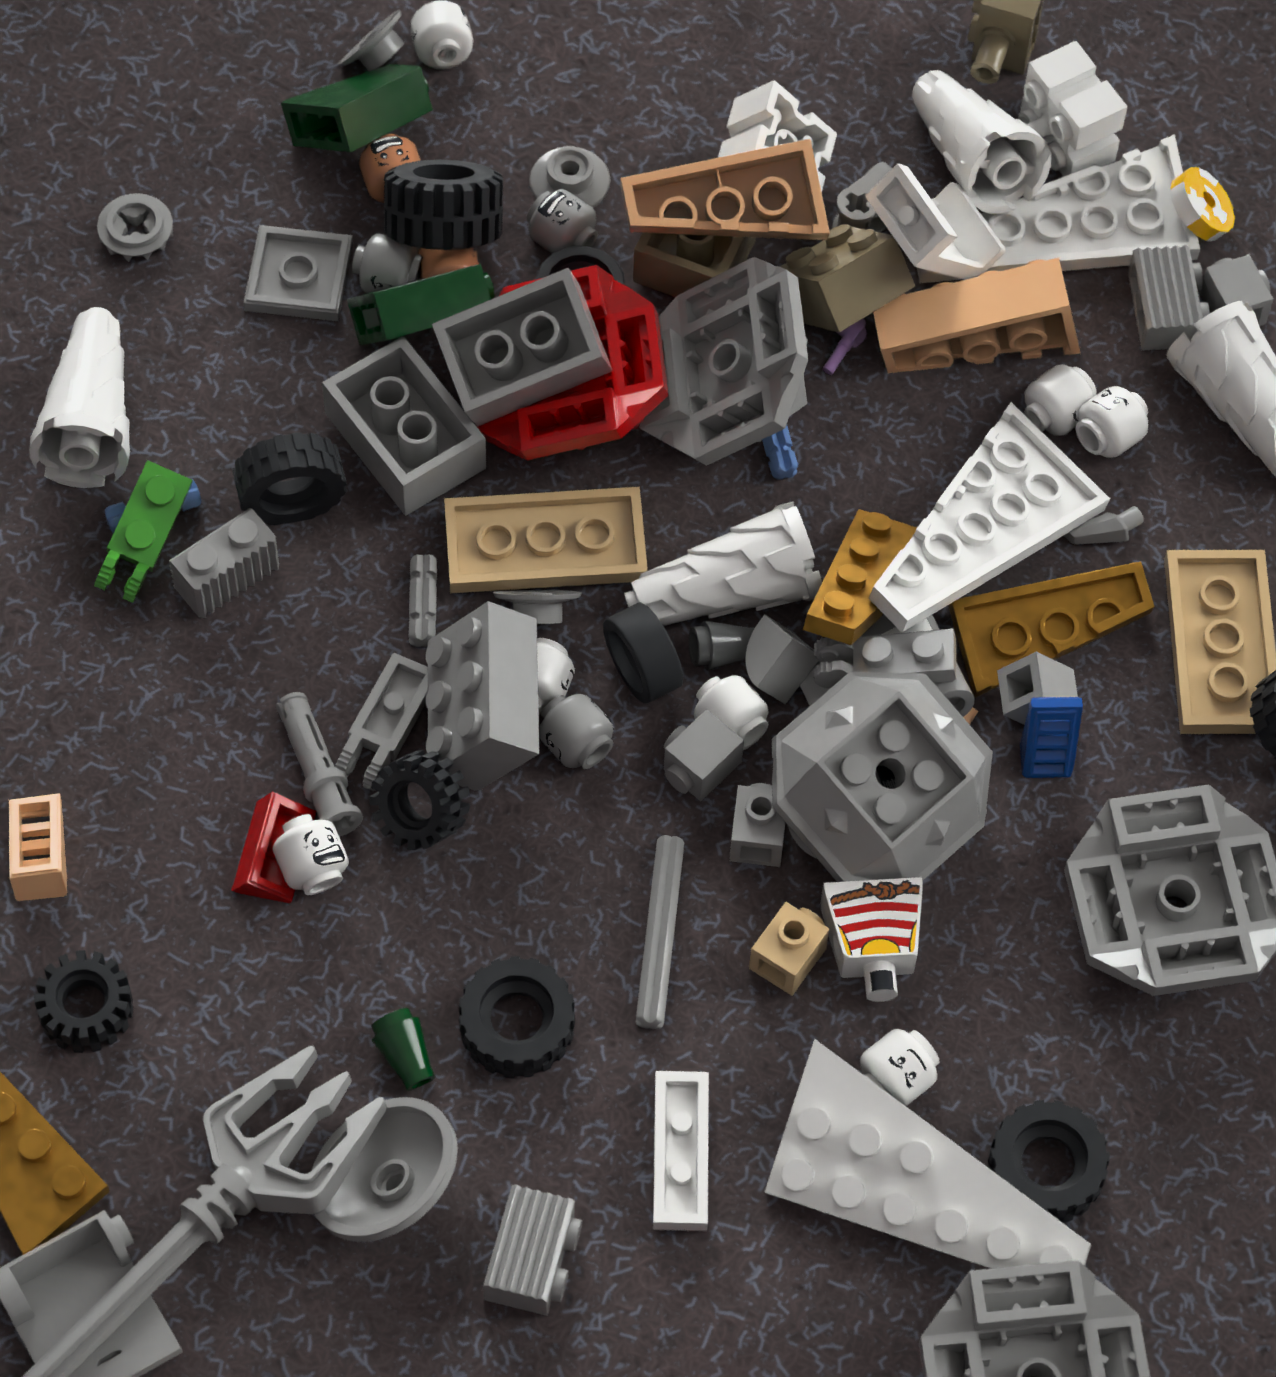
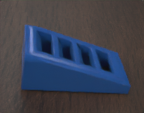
(1050, 737)

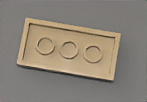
(545, 539)
(1219, 636)

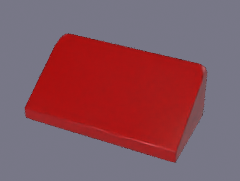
(258, 867)

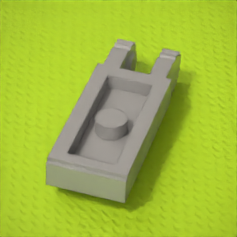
(909, 652)
(386, 716)

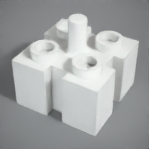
(1072, 110)
(770, 119)

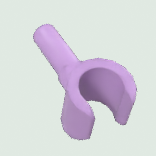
(851, 337)

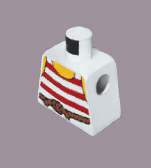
(874, 930)

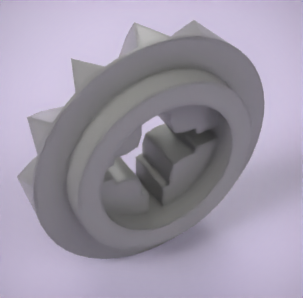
(135, 210)

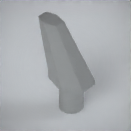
(1106, 528)

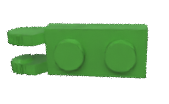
(144, 526)

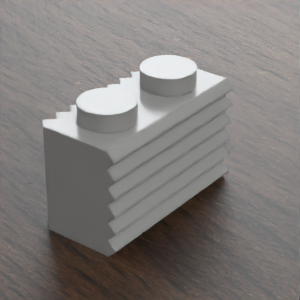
(1165, 295)
(225, 562)
(531, 1249)

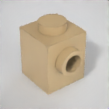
(789, 947)

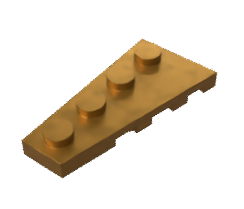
(842, 602)
(1045, 618)
(41, 1175)

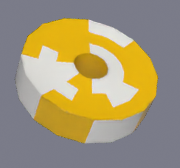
(1202, 204)

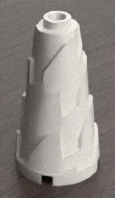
(981, 144)
(1233, 374)
(84, 417)
(752, 566)

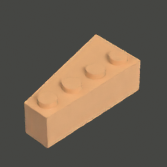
(739, 195)
(978, 319)

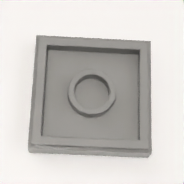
(298, 273)

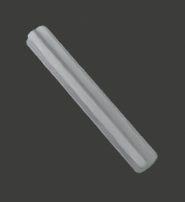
(660, 932)

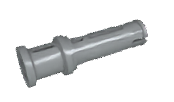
(323, 781)

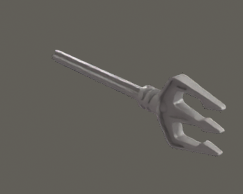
(246, 1176)

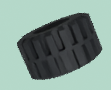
(443, 204)

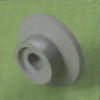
(377, 45)
(590, 178)
(540, 604)

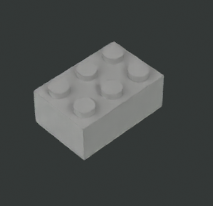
(522, 347)
(404, 425)
(484, 694)

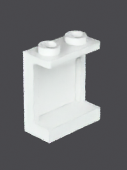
(935, 233)

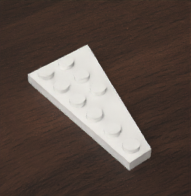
(1094, 216)
(992, 515)
(888, 1169)

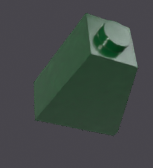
(357, 108)
(418, 303)

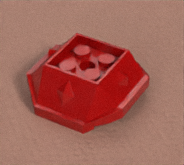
(605, 405)

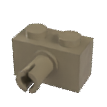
(1003, 36)

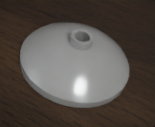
(395, 1174)

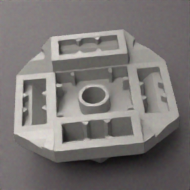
(731, 362)
(830, 788)
(1184, 848)
(1034, 1324)

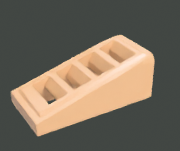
(42, 876)

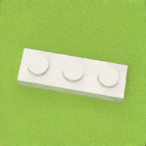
(681, 1151)

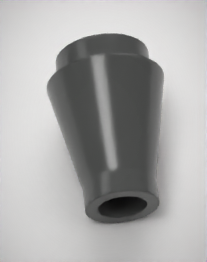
(718, 644)

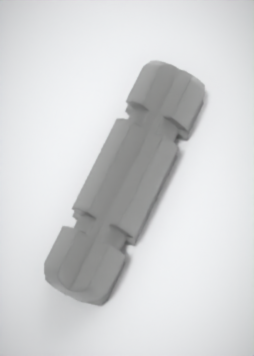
(422, 599)

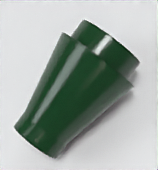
(404, 1047)

